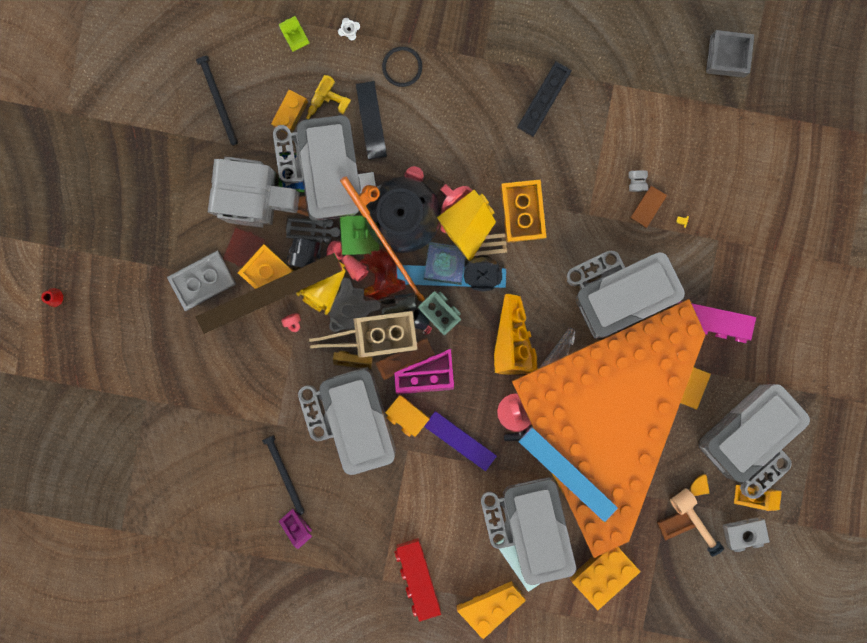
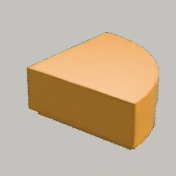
(699, 486)

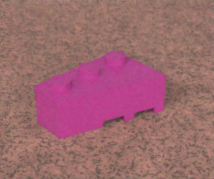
(426, 376)

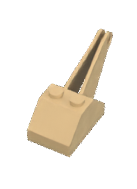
(378, 335)

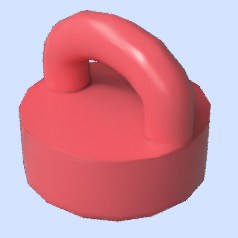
(414, 172)
(335, 247)
(292, 319)

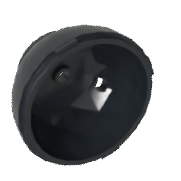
(419, 220)

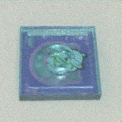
(444, 264)

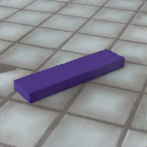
(460, 441)

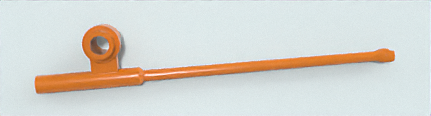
(361, 201)

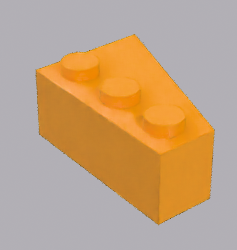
(491, 609)

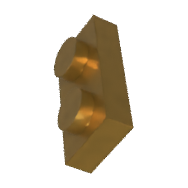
(346, 359)

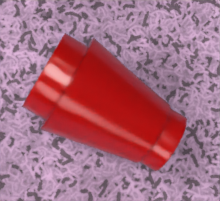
(56, 297)

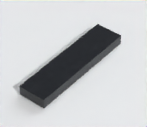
(544, 99)

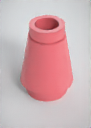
(354, 267)

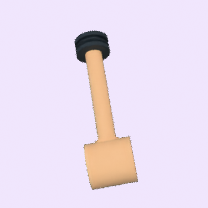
(684, 503)

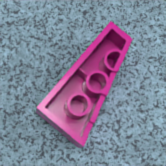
(725, 323)

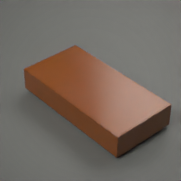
(648, 206)
(675, 525)

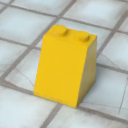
(468, 223)

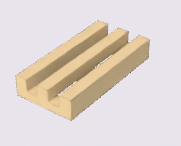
(503, 243)

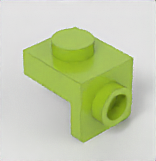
(293, 33)

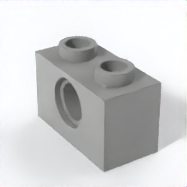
(735, 530)

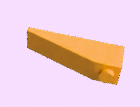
(513, 348)

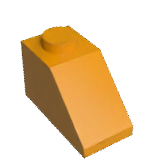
(767, 501)

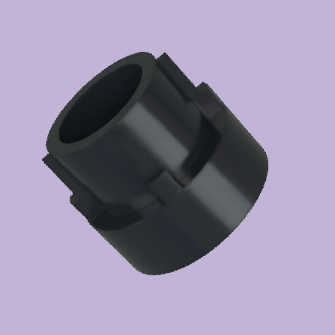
(303, 252)

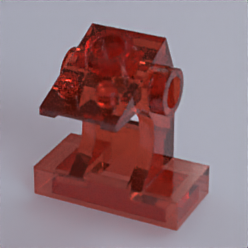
(384, 283)

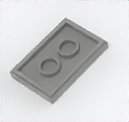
(201, 280)

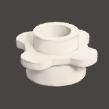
(346, 23)

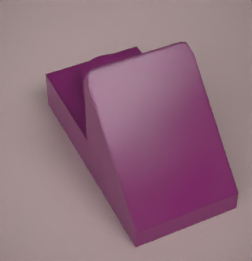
(296, 528)

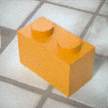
(290, 111)
(407, 416)

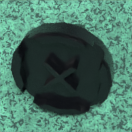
(483, 273)

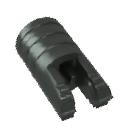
(403, 302)

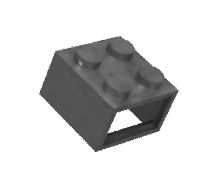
(730, 53)

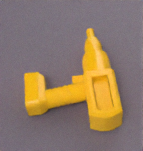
(323, 93)

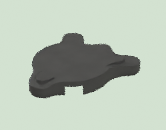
(348, 306)

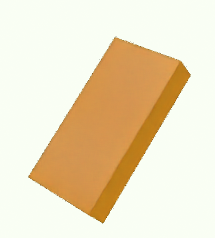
(695, 388)

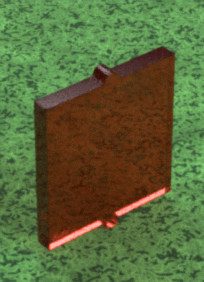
(242, 247)

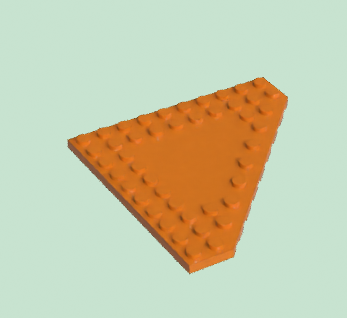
(614, 411)

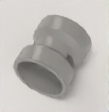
(640, 184)

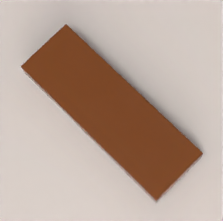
(402, 360)

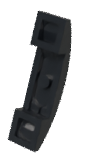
(371, 120)

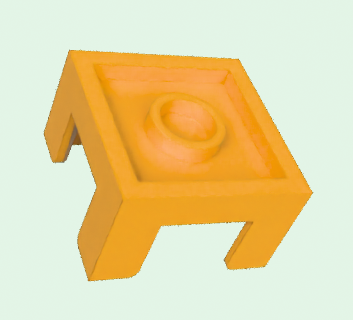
(264, 268)

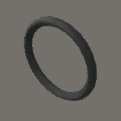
(402, 49)

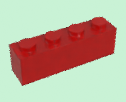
(418, 578)

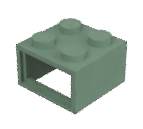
(451, 313)

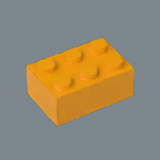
(523, 211)
(604, 576)

